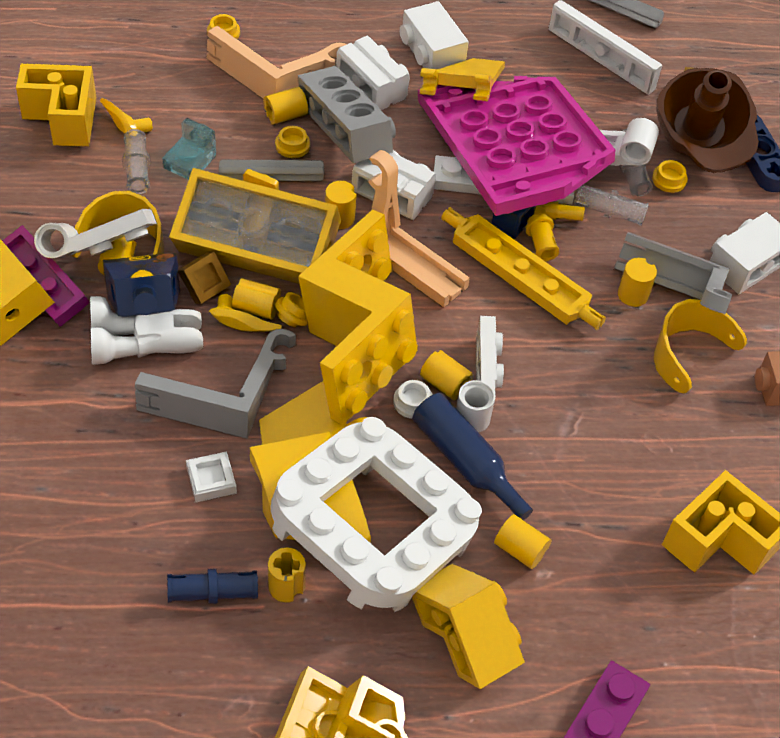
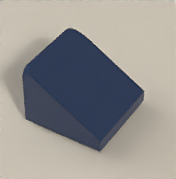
(514, 222)

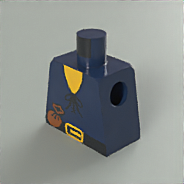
(142, 284)

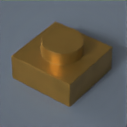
(204, 277)

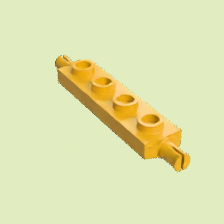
(522, 269)

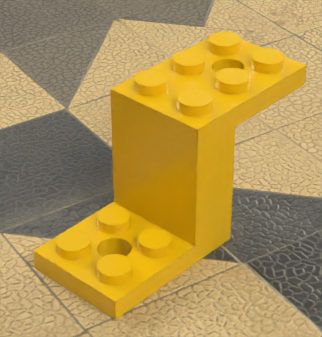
(359, 315)

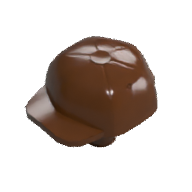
(709, 118)

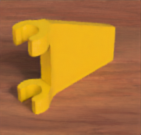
(471, 73)
(301, 417)

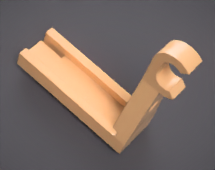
(256, 71)
(407, 255)

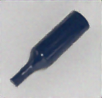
(467, 450)

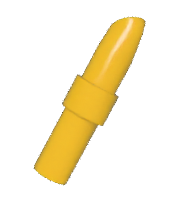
(555, 210)

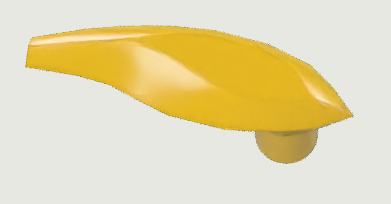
(124, 121)
(239, 320)

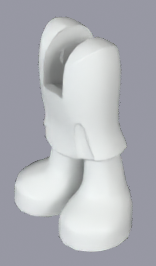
(153, 333)

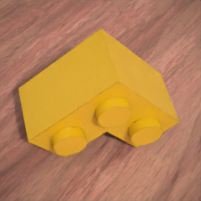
(59, 95)
(727, 518)
(473, 623)

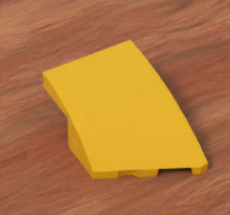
(275, 458)
(331, 710)

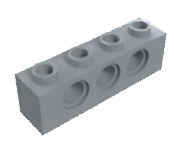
(346, 114)

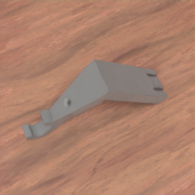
(681, 271)
(213, 408)

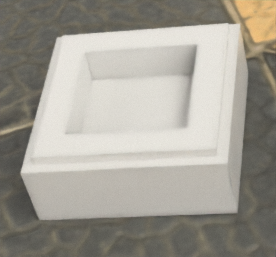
(211, 476)

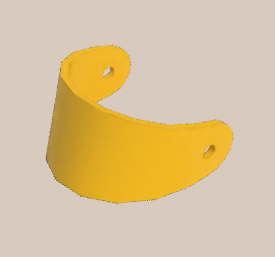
(116, 205)
(692, 316)

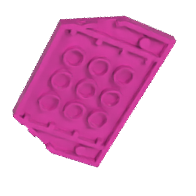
(522, 143)

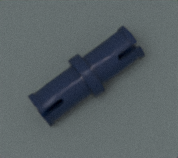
(212, 586)

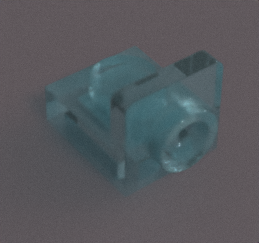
(193, 150)

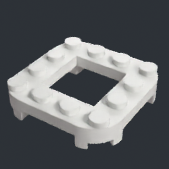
(371, 576)

